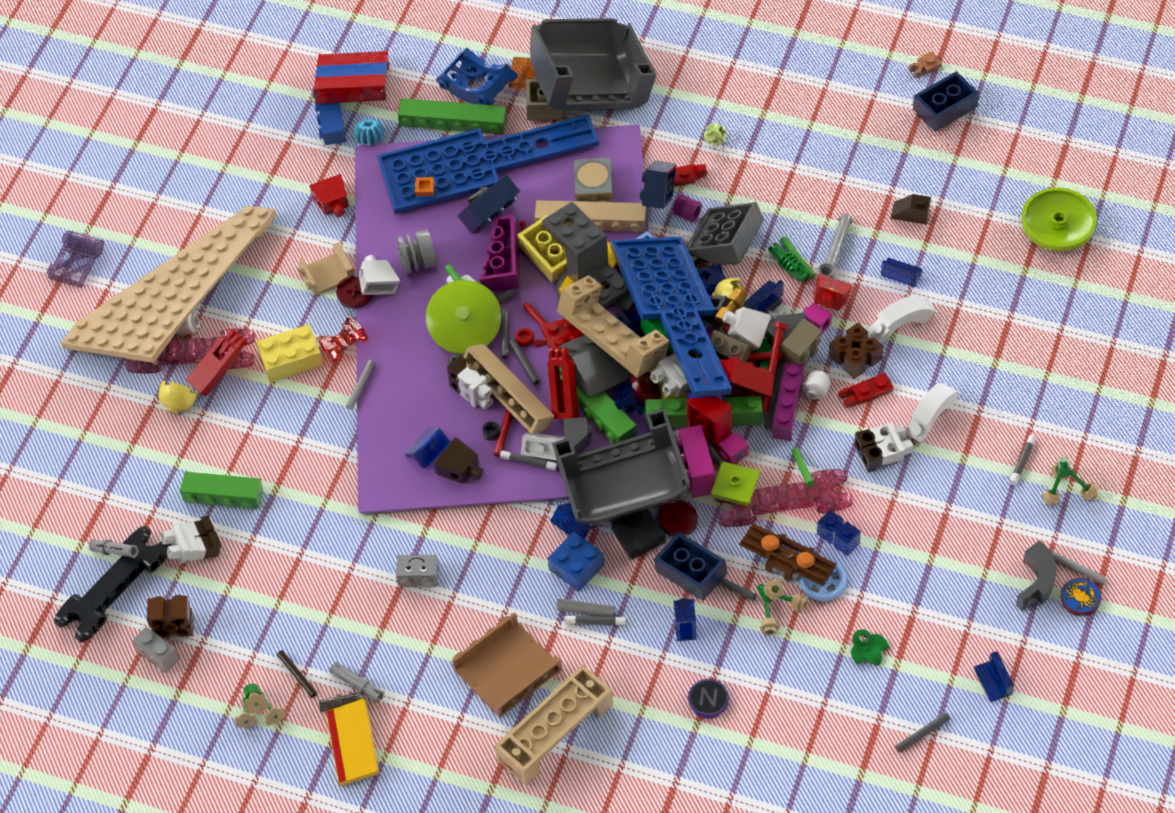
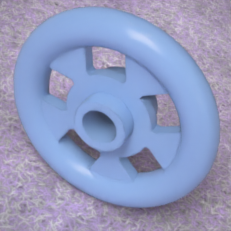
(823, 595)

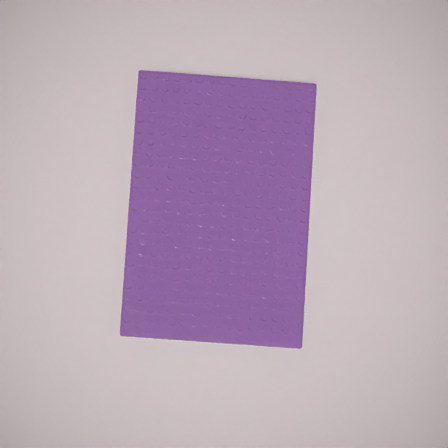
(410, 374)

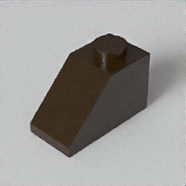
(912, 209)

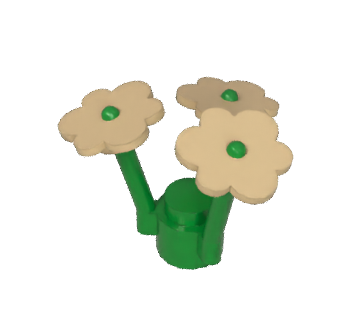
(256, 702)

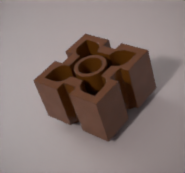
(856, 350)
(170, 616)

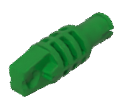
(789, 263)

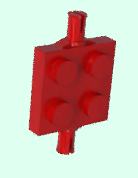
(557, 333)

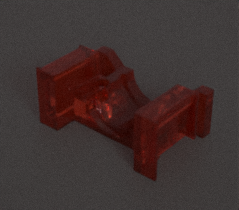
(350, 333)

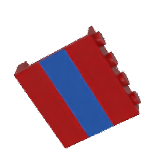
(351, 77)

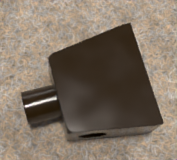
(458, 462)

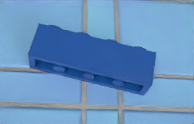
(331, 122)

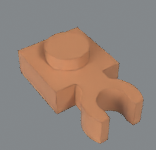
(927, 63)

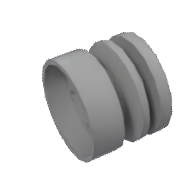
(416, 251)

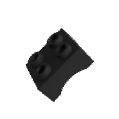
(638, 533)

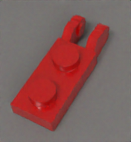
(866, 390)

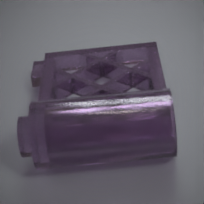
(80, 245)

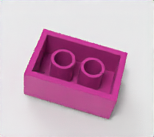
(696, 460)

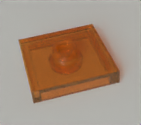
(524, 69)

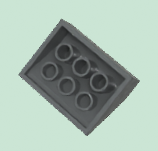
(726, 233)
(594, 367)

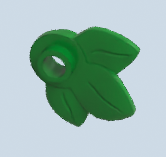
(869, 650)

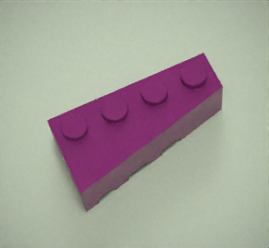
(502, 264)

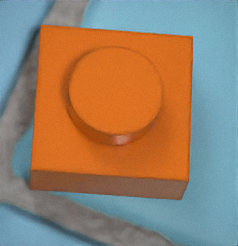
(424, 186)

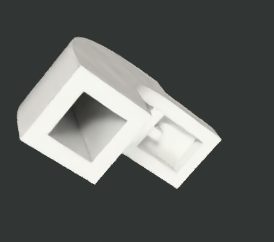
(899, 313)
(930, 407)

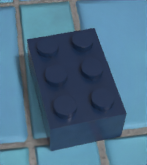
(945, 101)
(658, 184)
(489, 204)
(690, 566)

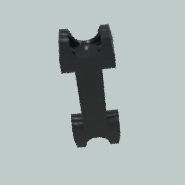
(91, 607)

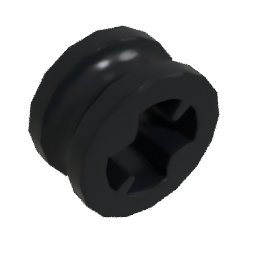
(491, 436)

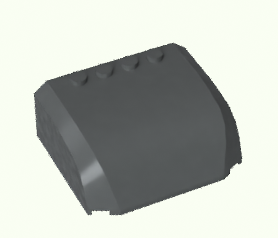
(590, 64)
(623, 475)

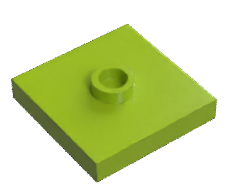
(735, 483)

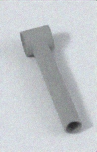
(828, 267)

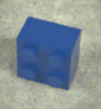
(576, 561)

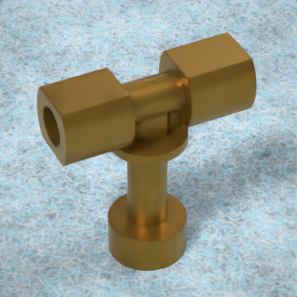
(735, 301)

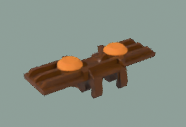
(785, 559)

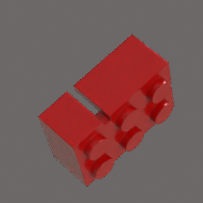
(747, 379)

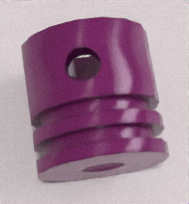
(687, 208)

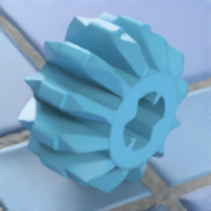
(369, 131)

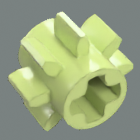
(715, 134)

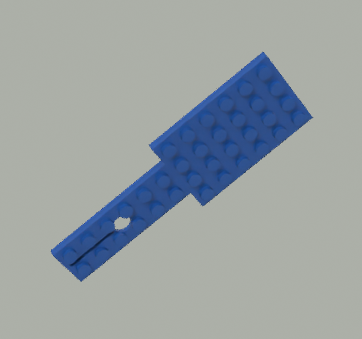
(469, 162)
(670, 289)

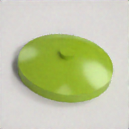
(1059, 219)
(463, 316)

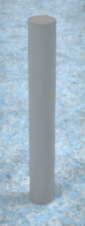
(360, 384)
(1079, 568)

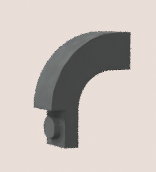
(1044, 566)

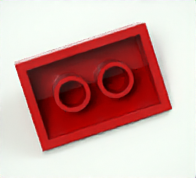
(713, 416)

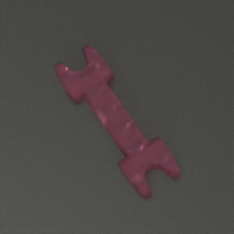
(191, 351)
(790, 497)

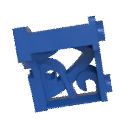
(470, 62)

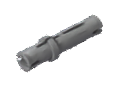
(99, 546)
(362, 685)

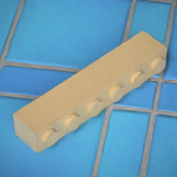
(606, 215)
(509, 389)

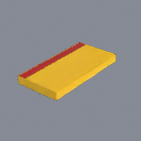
(352, 742)

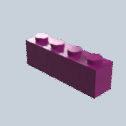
(788, 401)

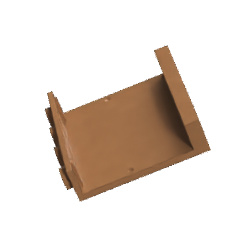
(505, 665)

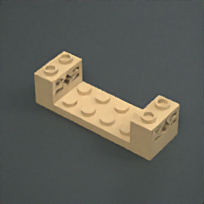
(581, 308)
(552, 722)

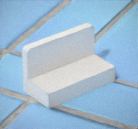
(539, 445)

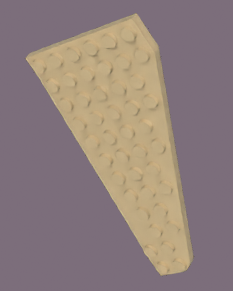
(150, 311)

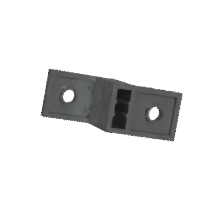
(586, 251)

